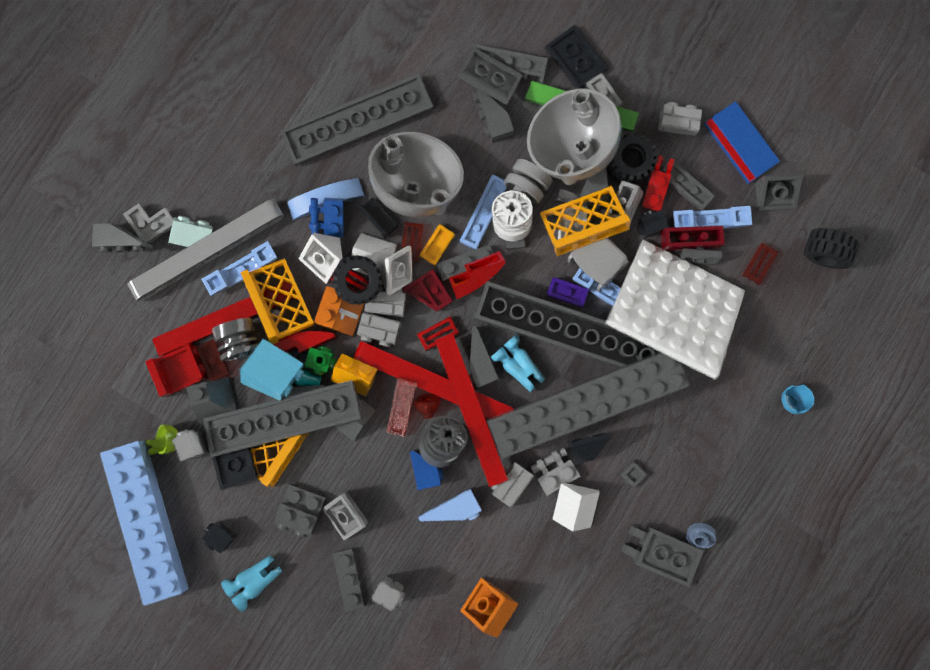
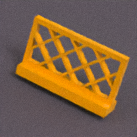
(594, 232)
(264, 310)
(281, 461)

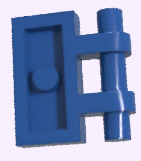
(333, 216)

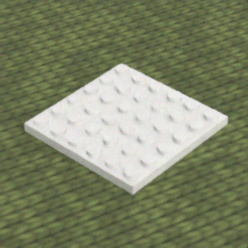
(677, 308)

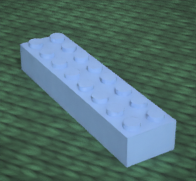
(144, 522)

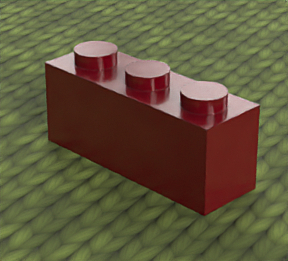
(692, 237)

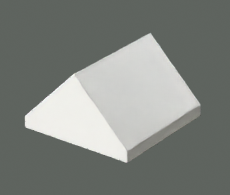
(575, 506)

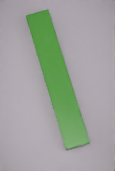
(542, 93)

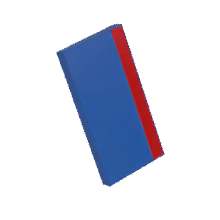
(741, 142)

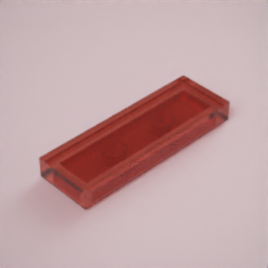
(401, 406)

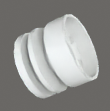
(508, 224)

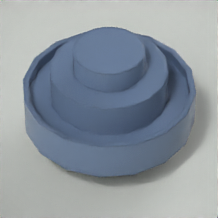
(701, 535)

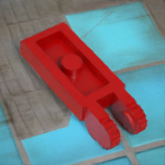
(658, 186)

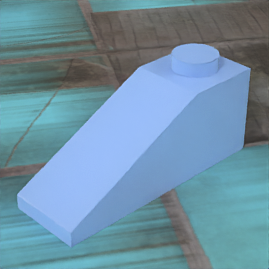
(456, 508)

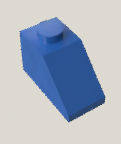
(425, 474)

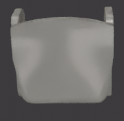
(600, 261)

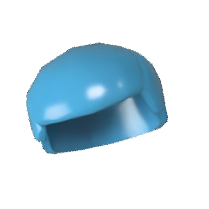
(797, 399)

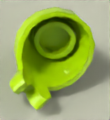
(163, 441)

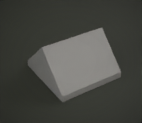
(345, 515)

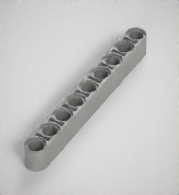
(205, 250)

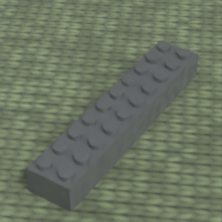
(558, 327)
(587, 403)

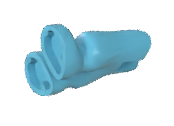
(520, 365)
(254, 581)

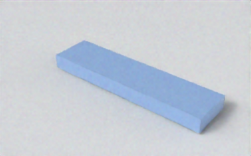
(483, 213)

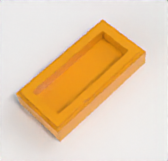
(437, 245)

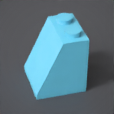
(271, 371)

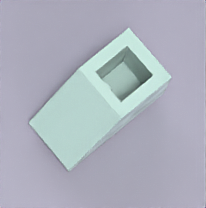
(188, 232)

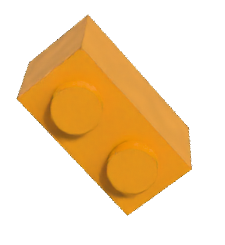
(352, 369)

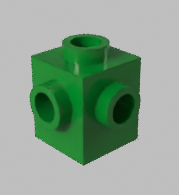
(314, 357)

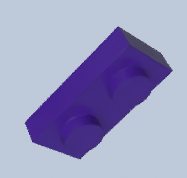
(567, 292)

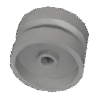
(528, 180)

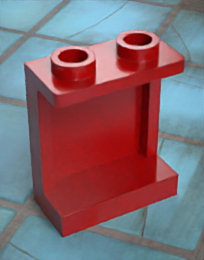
(176, 370)

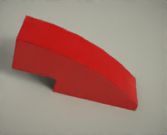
(476, 274)
(304, 341)

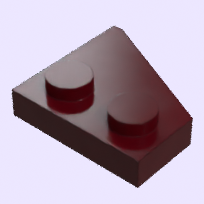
(429, 291)

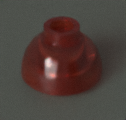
(427, 405)

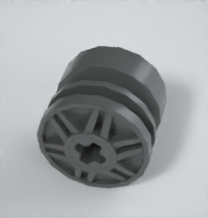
(236, 339)
(443, 441)

